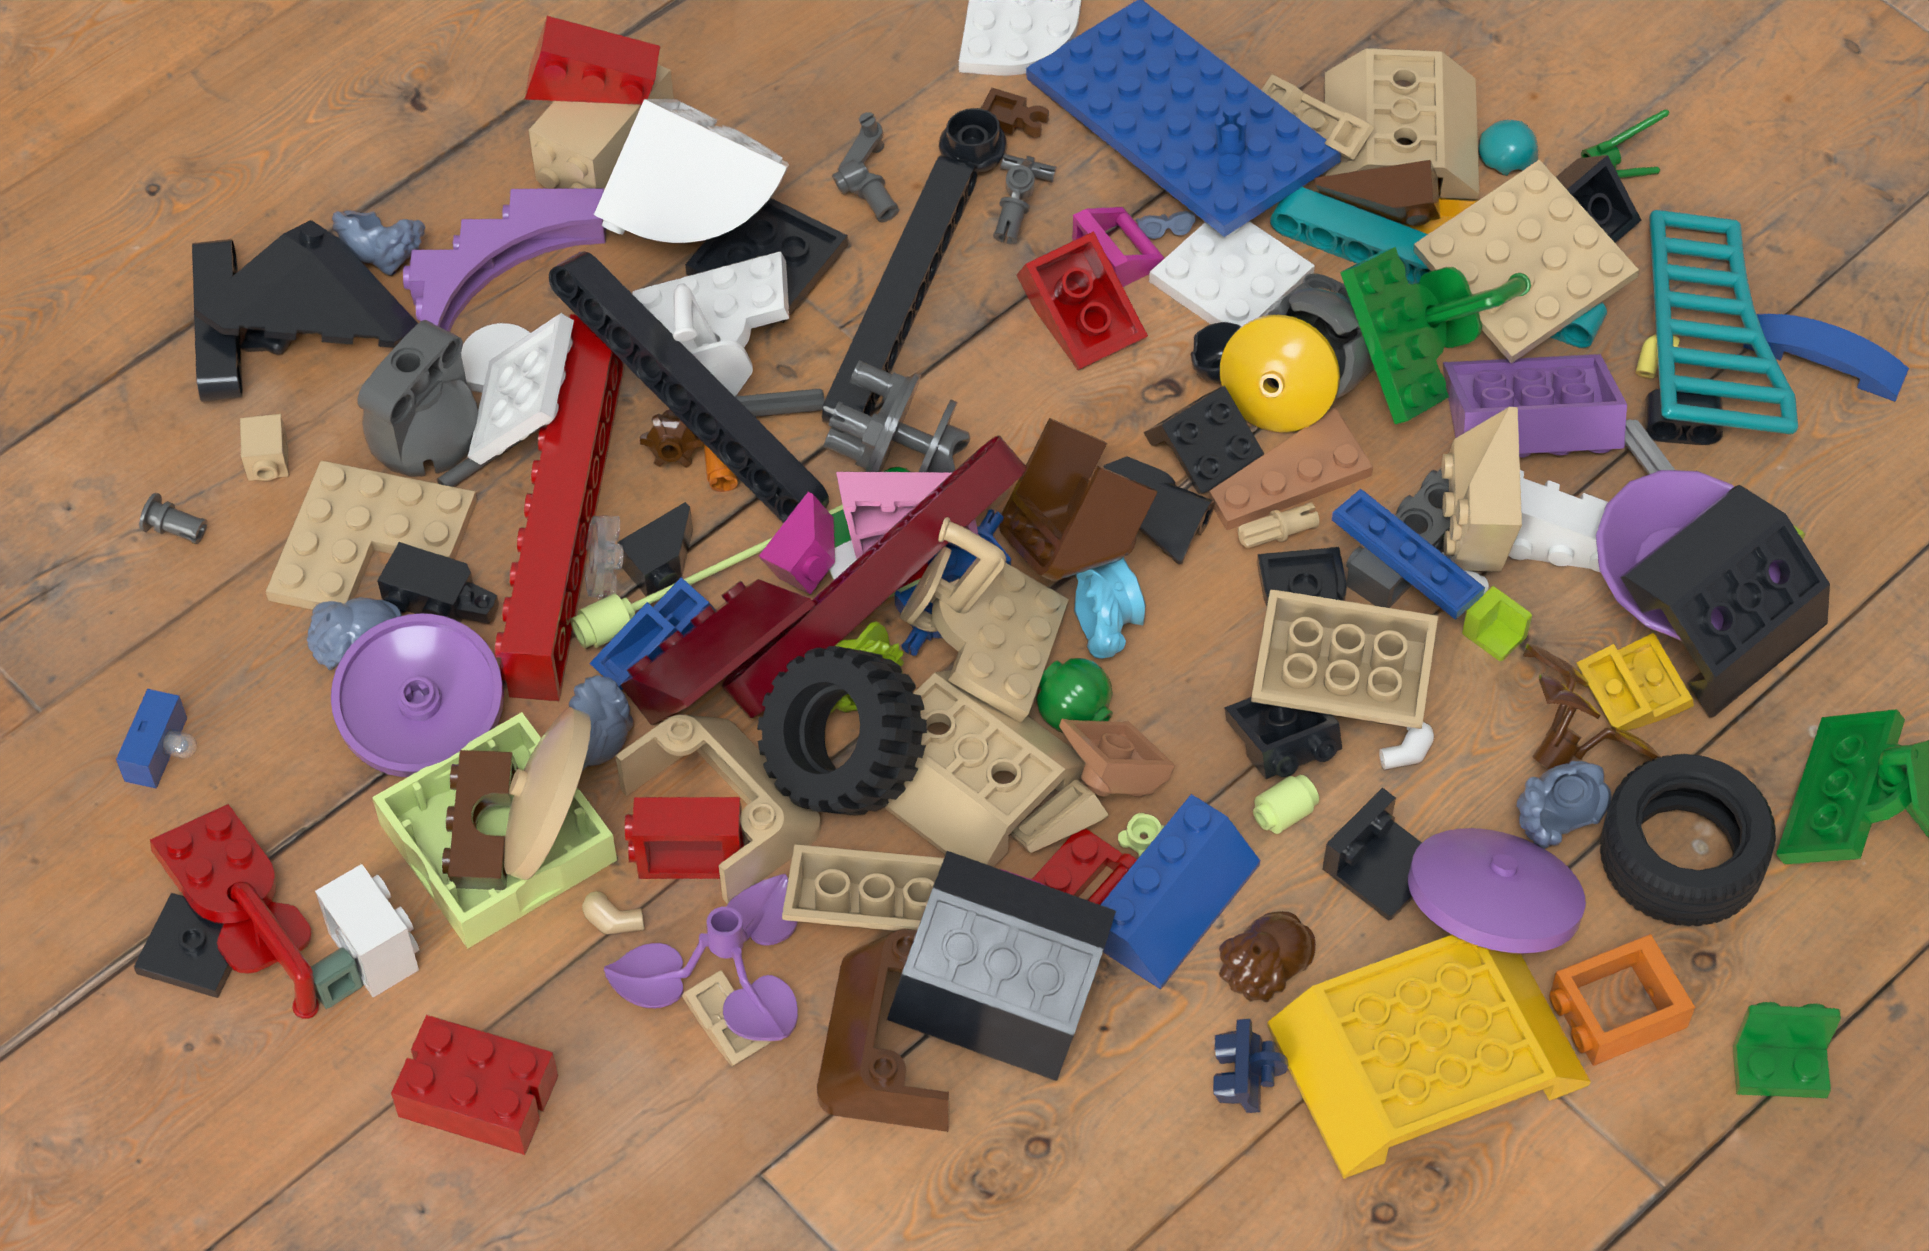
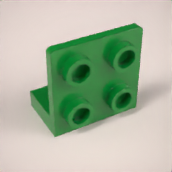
(1784, 1050)

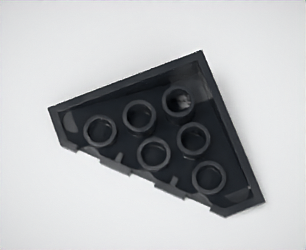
(307, 286)

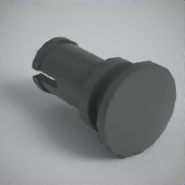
(167, 518)

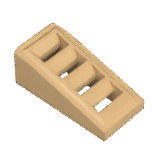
(1060, 817)

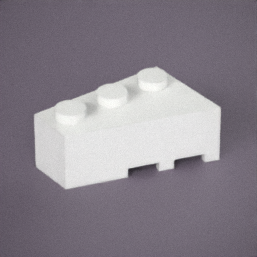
(1557, 526)

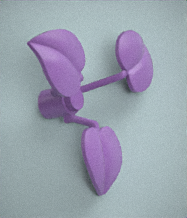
(759, 1011)

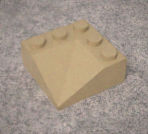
(1483, 493)

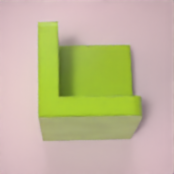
(1497, 623)

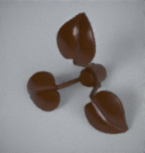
(1560, 741)

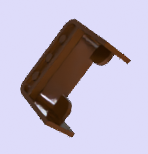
(1062, 517)
(863, 1079)

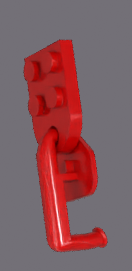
(221, 861)

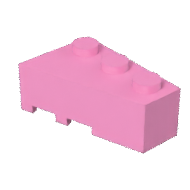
(881, 499)

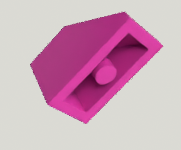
(803, 546)

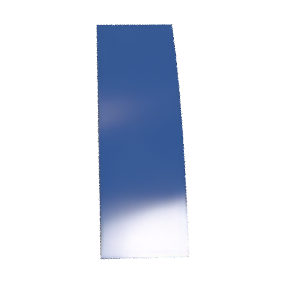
(648, 629)

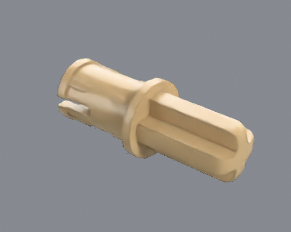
(1278, 525)

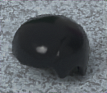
(1209, 349)

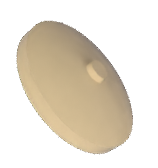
(545, 792)

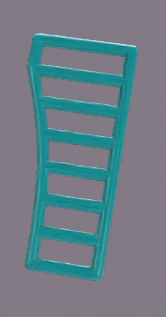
(1742, 306)

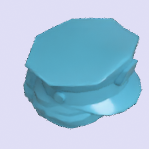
(1104, 603)

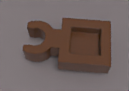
(1013, 112)

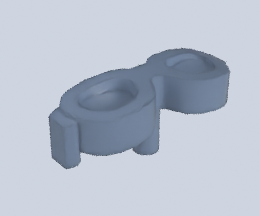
(1155, 226)

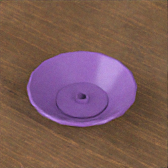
(1642, 519)

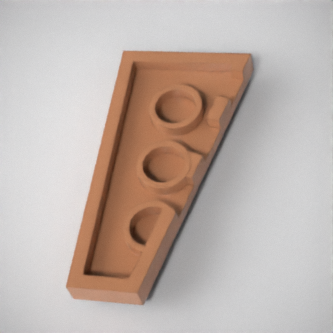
(1293, 472)

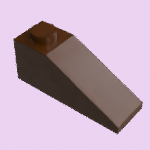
(1396, 192)

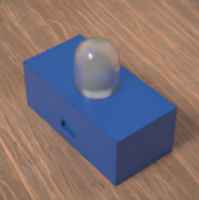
(154, 738)

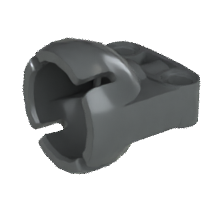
(1328, 309)
(419, 403)

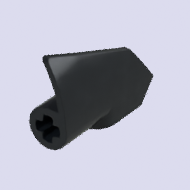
(1174, 512)

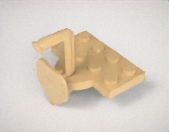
(994, 620)

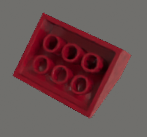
(712, 648)

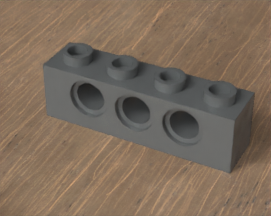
(1373, 577)

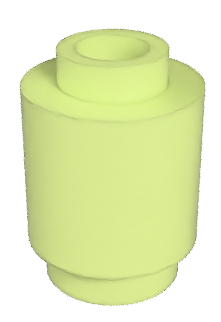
(1285, 803)

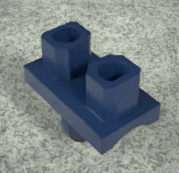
(1254, 1066)

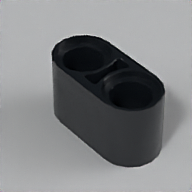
(1678, 431)

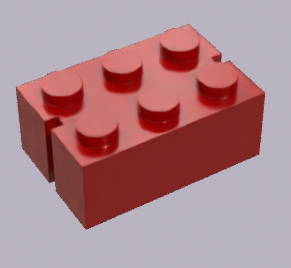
(475, 1084)

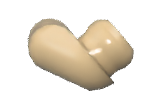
(608, 918)

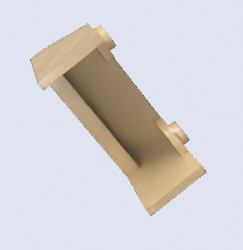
(768, 819)

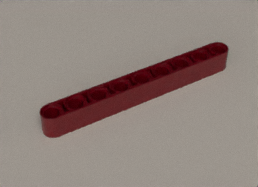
(879, 570)

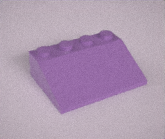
(1559, 400)

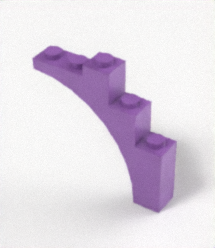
(531, 225)

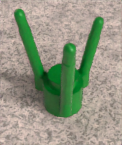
(1610, 147)

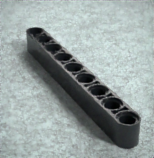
(904, 281)
(684, 384)

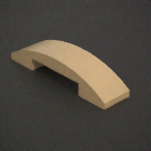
(1341, 130)

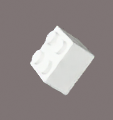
(369, 928)

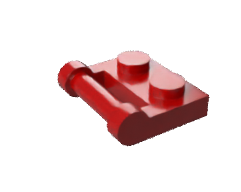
(1079, 864)

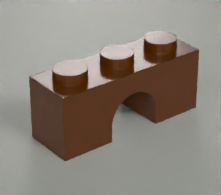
(480, 783)

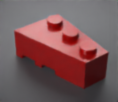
(590, 65)

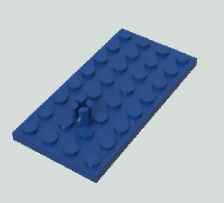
(1183, 116)

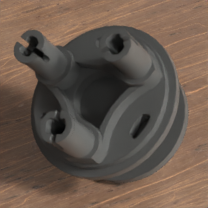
(872, 437)

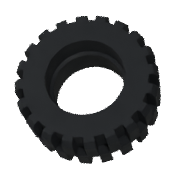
(797, 722)

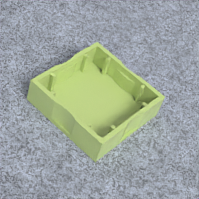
(416, 823)

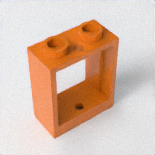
(1657, 978)

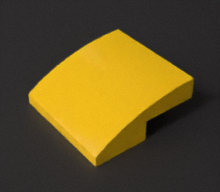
(1635, 683)

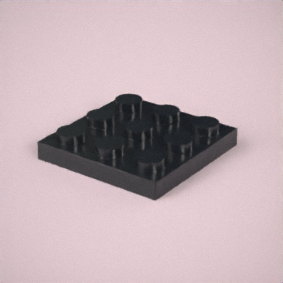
(804, 242)

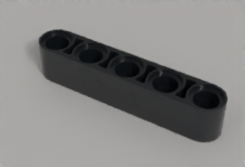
(216, 353)

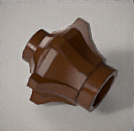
(670, 440)

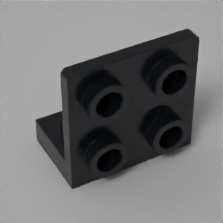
(1208, 439)
(1373, 856)

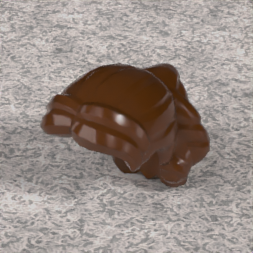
(1267, 955)

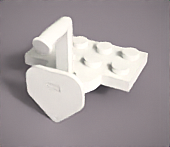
(719, 308)

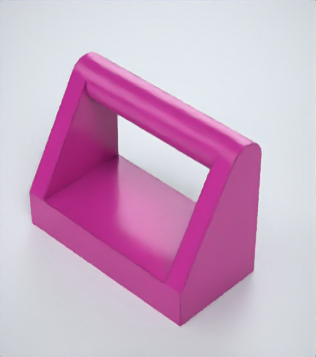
(1127, 267)

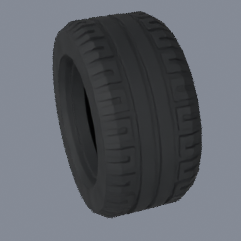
(1700, 787)

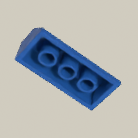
(1177, 891)

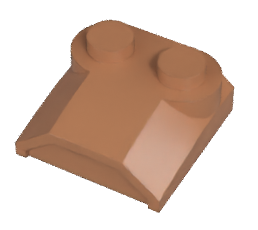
(1117, 757)

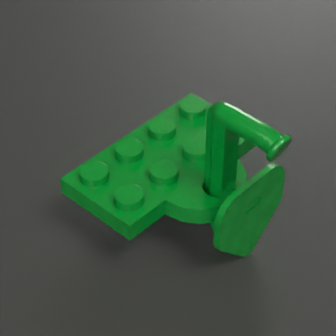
(1414, 322)
(1854, 780)

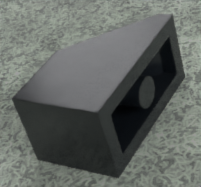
(659, 550)

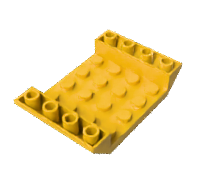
(1421, 1046)

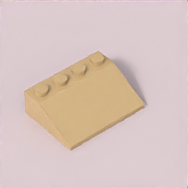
(1345, 659)

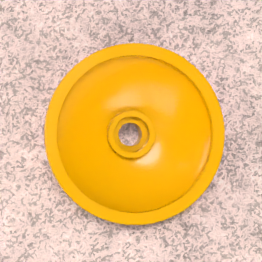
(1292, 355)

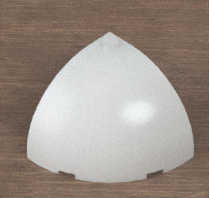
(686, 177)

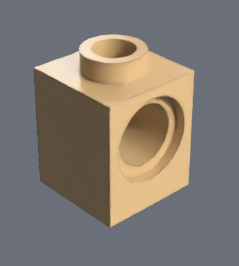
(264, 447)

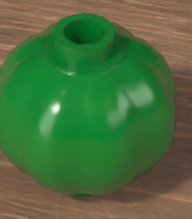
(1074, 692)

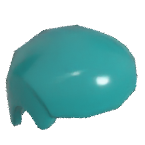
(1508, 146)

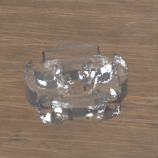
(603, 556)

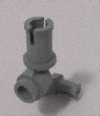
(856, 179)
(1019, 185)

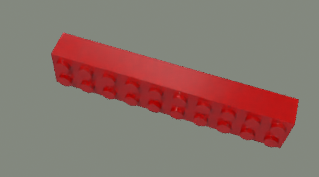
(559, 515)

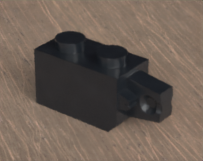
(434, 585)

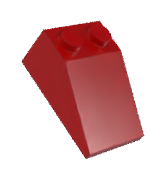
(1082, 301)

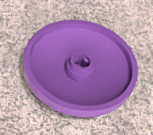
(415, 692)
(1496, 890)

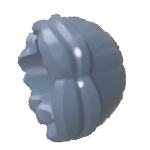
(378, 244)
(340, 624)
(608, 716)
(1563, 801)

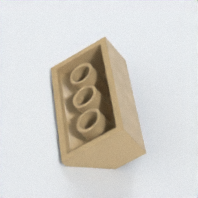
(859, 887)

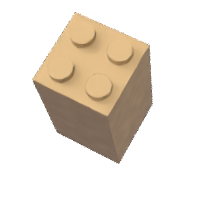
(583, 140)

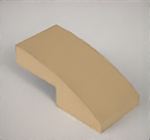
(707, 1004)

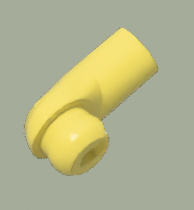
(1648, 357)

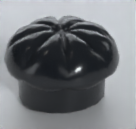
(974, 138)

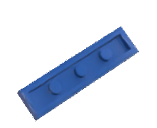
(1408, 553)

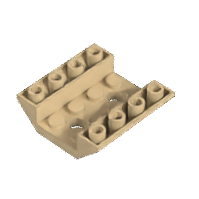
(1432, 112)
(953, 792)

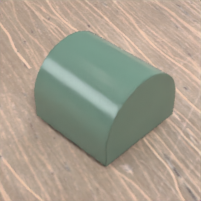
(336, 977)

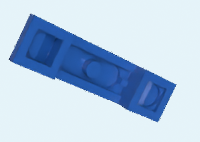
(1835, 348)

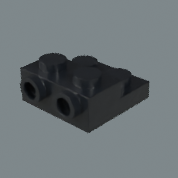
(1283, 737)

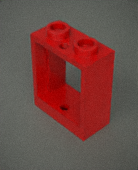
(683, 836)

